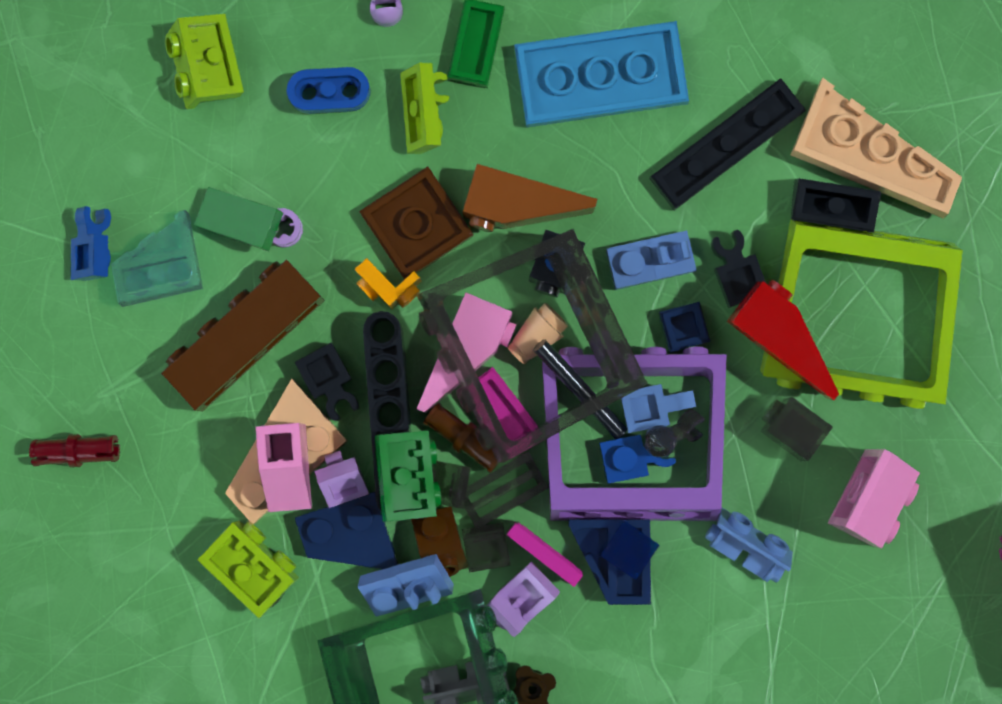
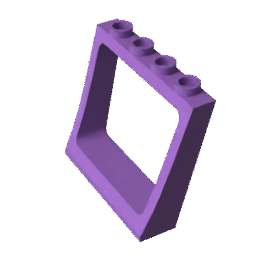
(643, 503)

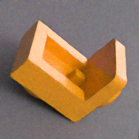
(376, 285)

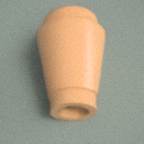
(540, 325)

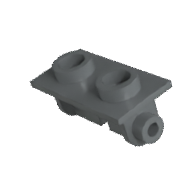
(448, 688)

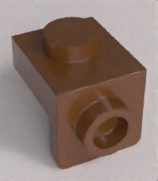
(441, 537)

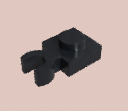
(738, 273)
(325, 375)

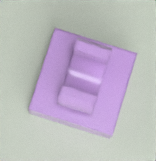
(340, 480)

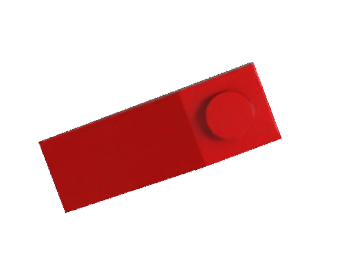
(780, 331)

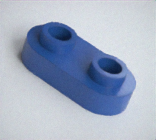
(329, 90)

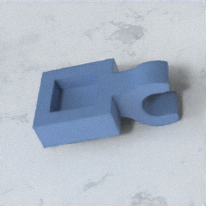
(650, 407)

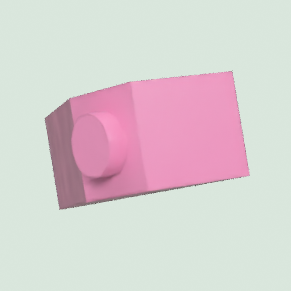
(481, 331)

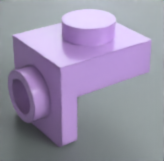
(522, 599)

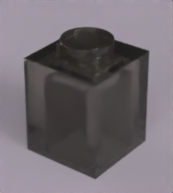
(795, 428)

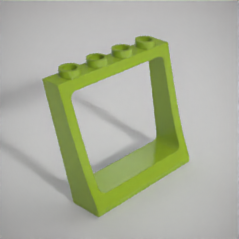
(890, 247)

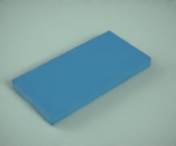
(601, 74)

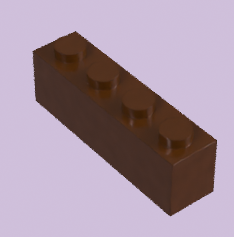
(242, 336)

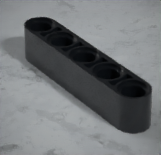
(381, 394)

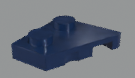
(348, 534)
(615, 584)

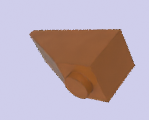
(516, 201)

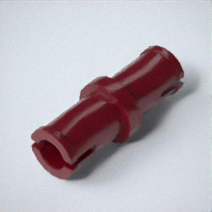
(74, 450)

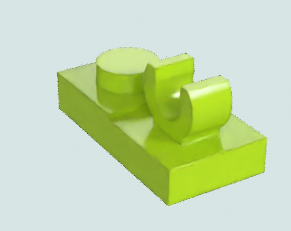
(420, 107)

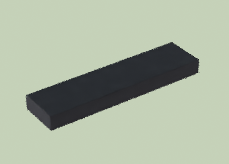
(727, 144)

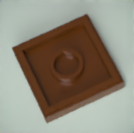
(416, 223)

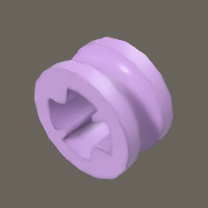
(285, 240)

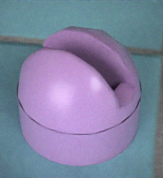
(387, 15)

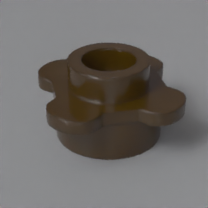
(528, 678)

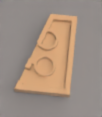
(322, 439)

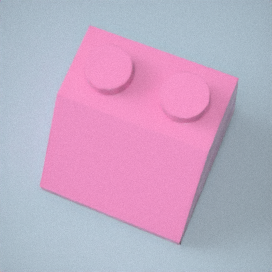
(875, 497)

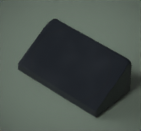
(835, 205)

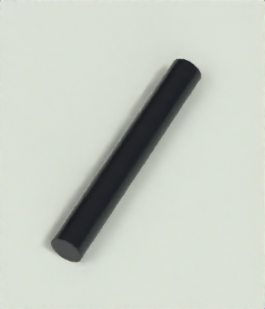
(578, 387)

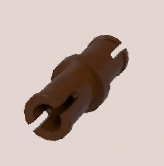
(460, 435)

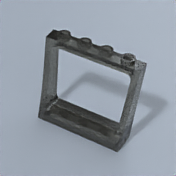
(593, 315)

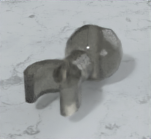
(662, 440)

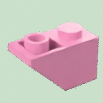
(284, 466)

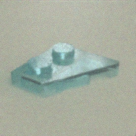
(159, 266)

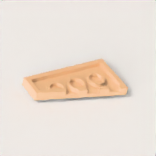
(860, 148)

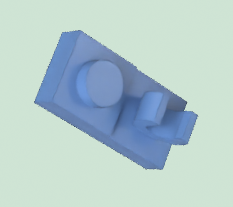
(651, 260)
(406, 585)

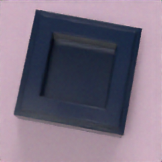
(684, 327)

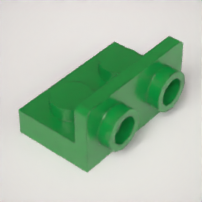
(407, 475)

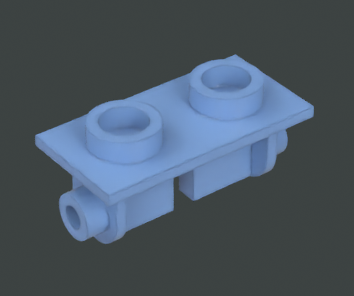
(767, 554)

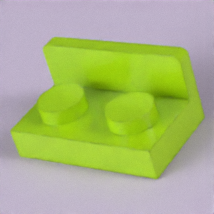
(203, 59)
(249, 567)

